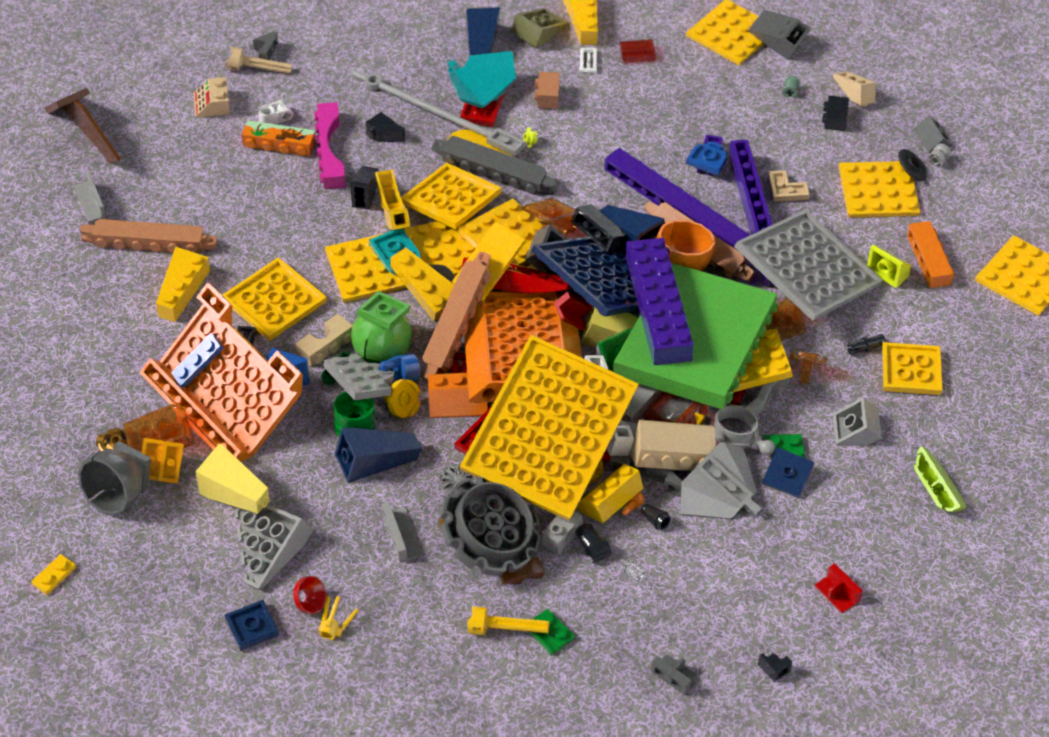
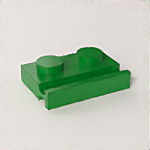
(557, 636)

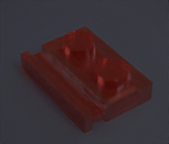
(637, 51)

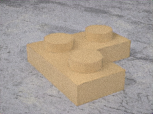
(786, 191)

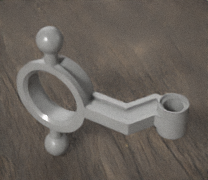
(749, 416)

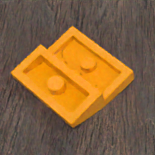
(165, 459)

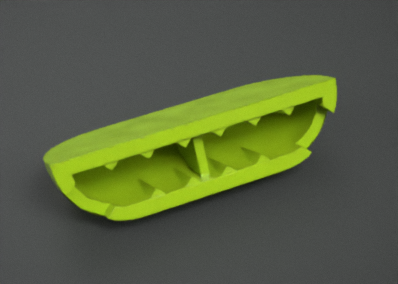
(938, 482)

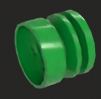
(353, 413)

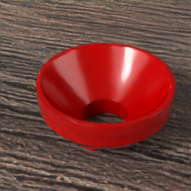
(314, 592)

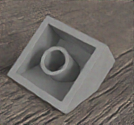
(857, 423)

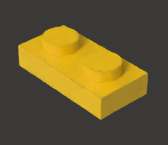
(53, 574)

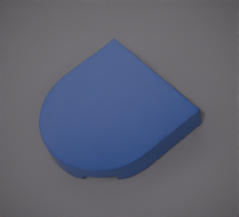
(708, 157)

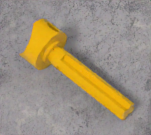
(481, 620)

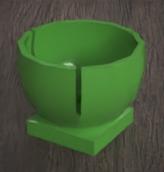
(384, 326)

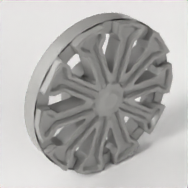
(453, 478)

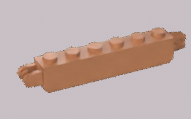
(147, 236)
(724, 255)
(456, 315)

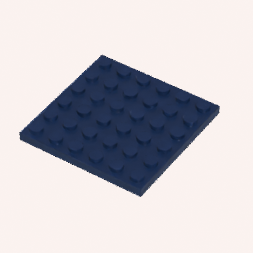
(592, 273)

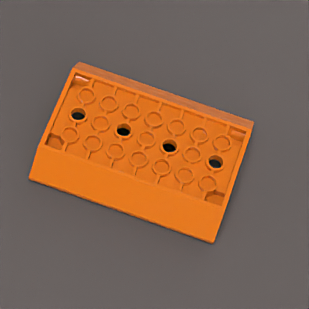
(497, 337)

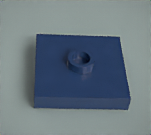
(788, 472)
(251, 625)

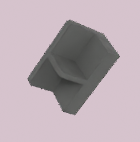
(674, 673)

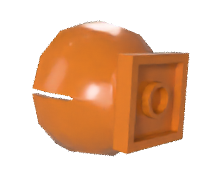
(688, 243)

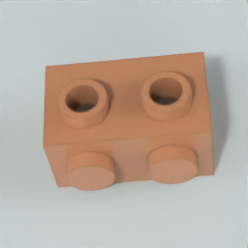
(548, 90)

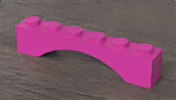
(333, 169)

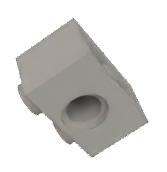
(560, 532)

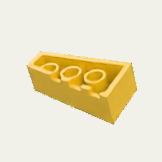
(584, 19)
(181, 282)
(423, 282)

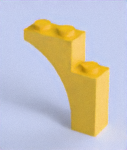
(390, 200)

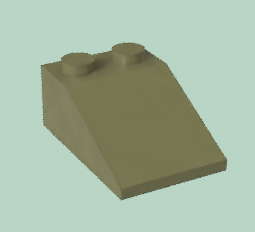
(537, 26)

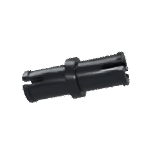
(865, 344)

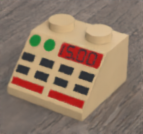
(212, 98)

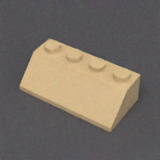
(671, 445)

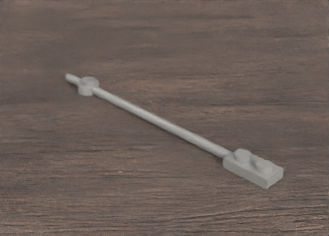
(497, 138)

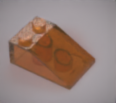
(552, 213)
(162, 424)

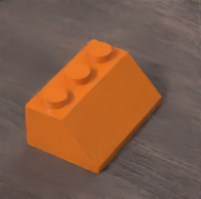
(451, 397)

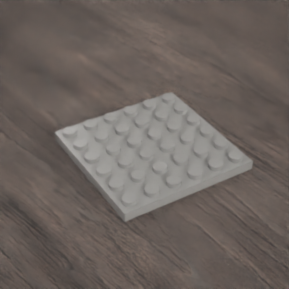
(808, 264)

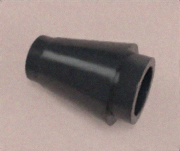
(656, 516)

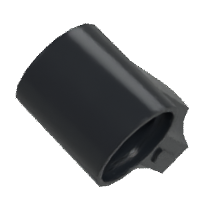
(594, 546)

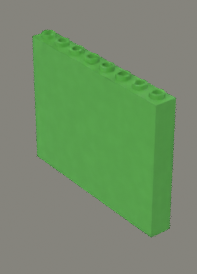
(725, 330)

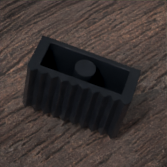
(836, 113)

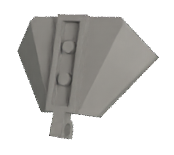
(719, 485)

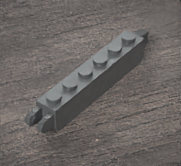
(495, 165)

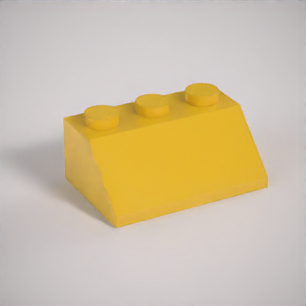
(611, 494)

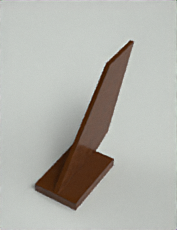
(85, 122)

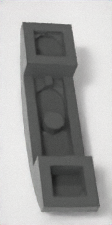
(665, 476)

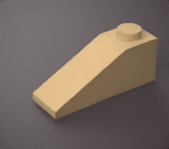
(856, 87)

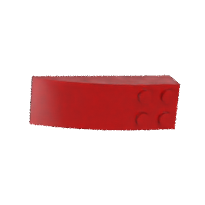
(528, 280)

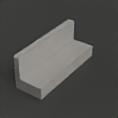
(90, 200)
(401, 532)

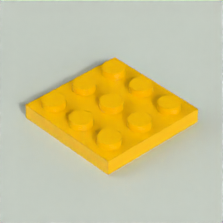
(911, 368)

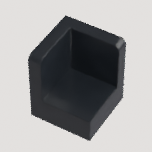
(774, 666)

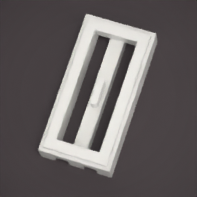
(588, 70)

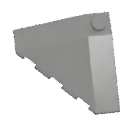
(270, 542)

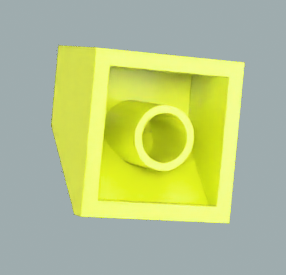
(888, 266)

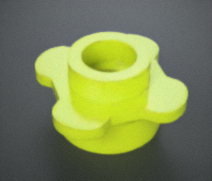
(530, 137)

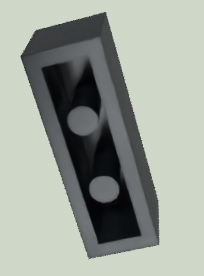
(599, 228)

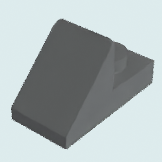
(266, 45)

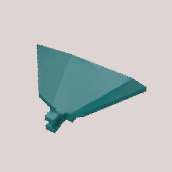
(482, 77)

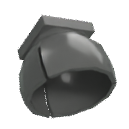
(119, 472)

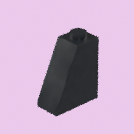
(363, 187)

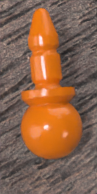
(634, 503)

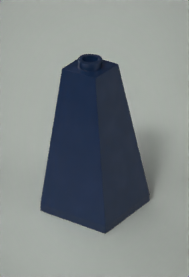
(482, 29)
(635, 224)
(373, 451)

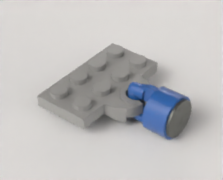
(372, 379)

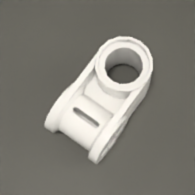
(274, 113)

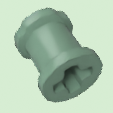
(790, 89)

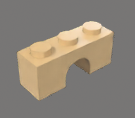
(315, 350)

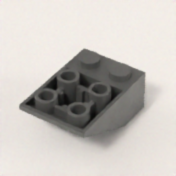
(779, 32)

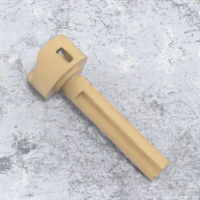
(238, 59)

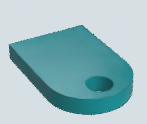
(390, 244)

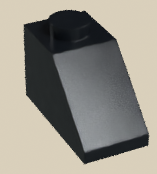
(384, 129)

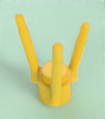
(329, 628)

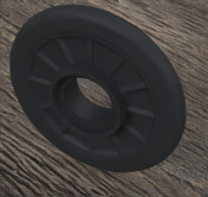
(912, 165)

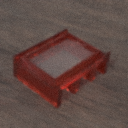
(674, 409)

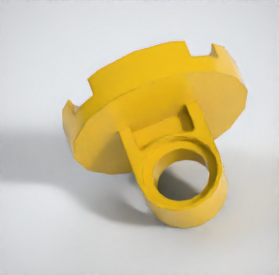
(403, 398)

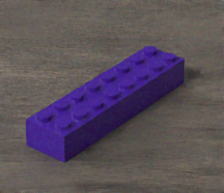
(659, 301)

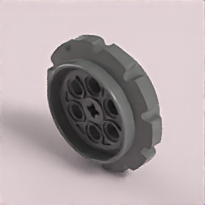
(484, 509)

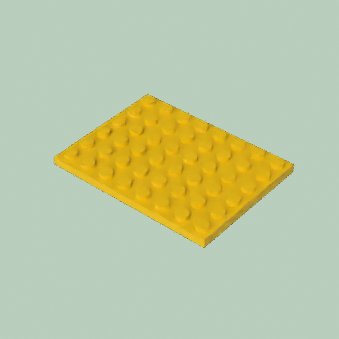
(549, 427)

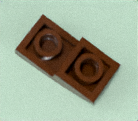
(532, 569)

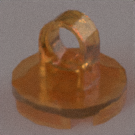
(808, 360)

